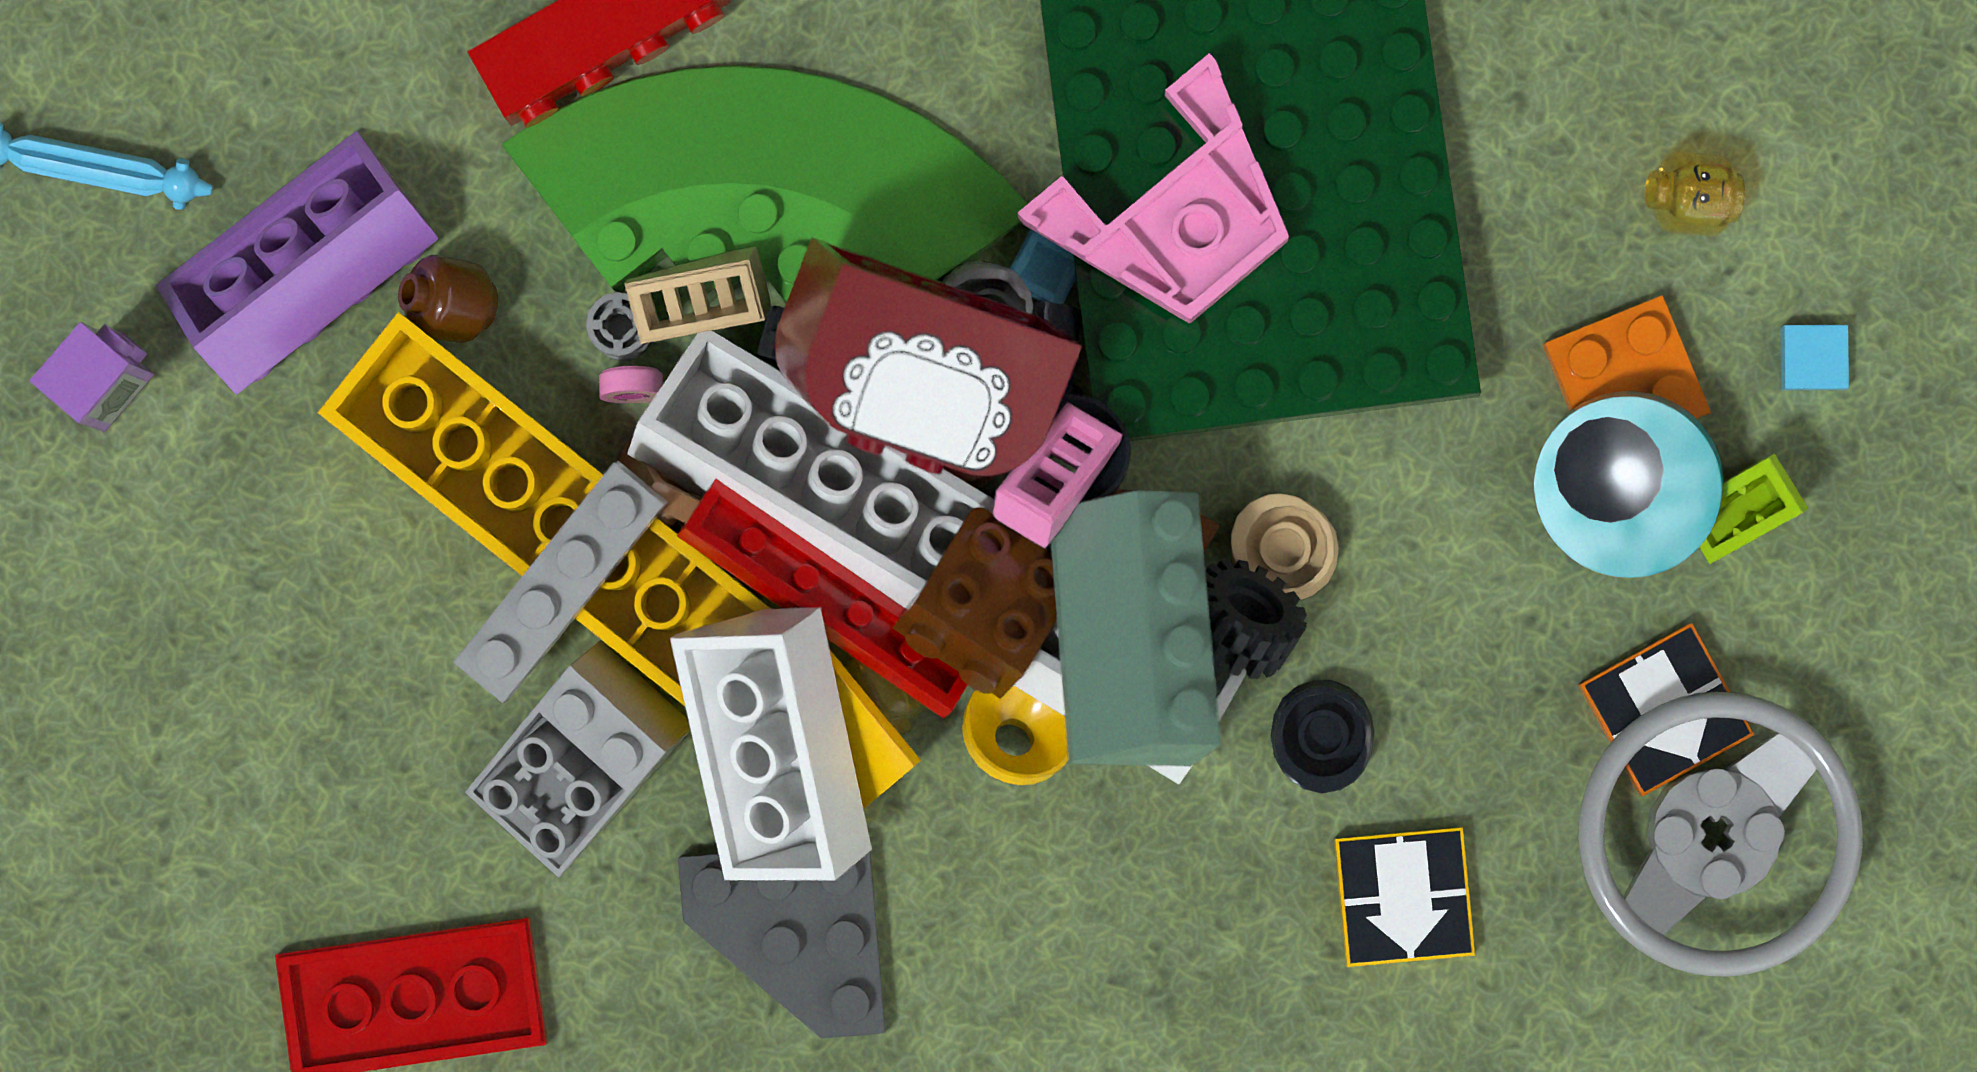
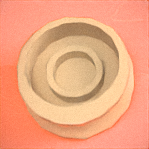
(1288, 541)

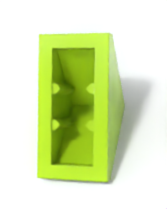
(1751, 506)

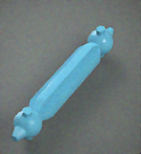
(102, 168)

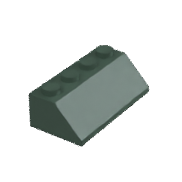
(1135, 631)

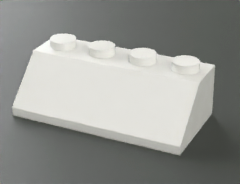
(772, 746)

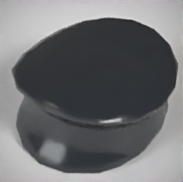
(1322, 736)

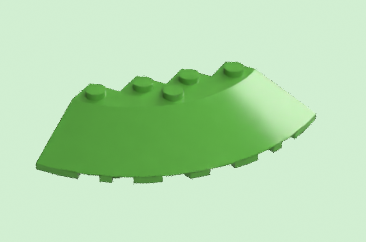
(763, 162)

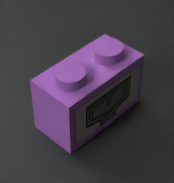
(93, 375)

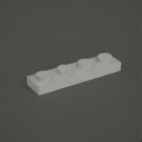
(560, 582)

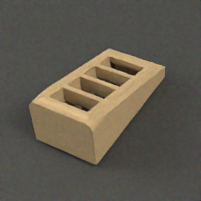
(693, 275)

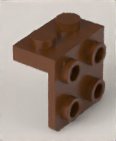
(984, 605)

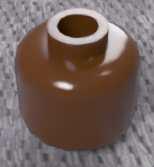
(448, 298)

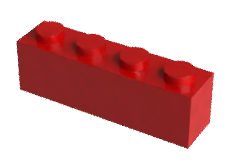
(577, 46)

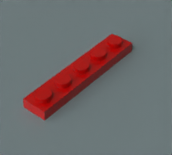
(802, 576)

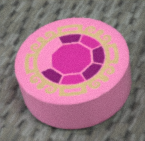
(630, 384)

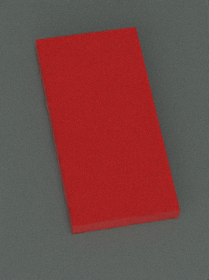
(412, 998)

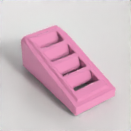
(1033, 507)

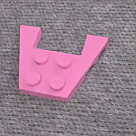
(1192, 229)

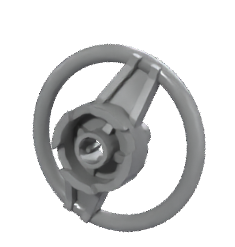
(1750, 800)

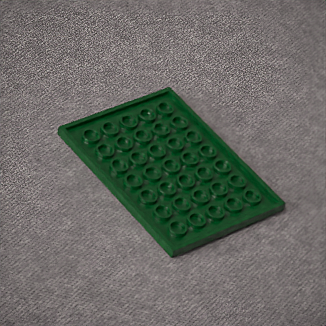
(1353, 147)

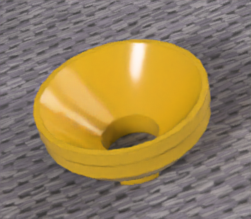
(1040, 722)

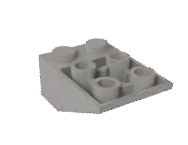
(579, 757)

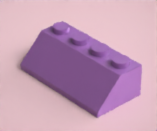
(296, 263)

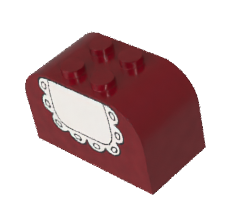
(920, 364)

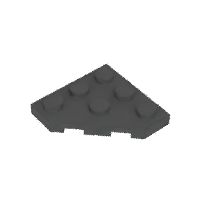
(796, 940)

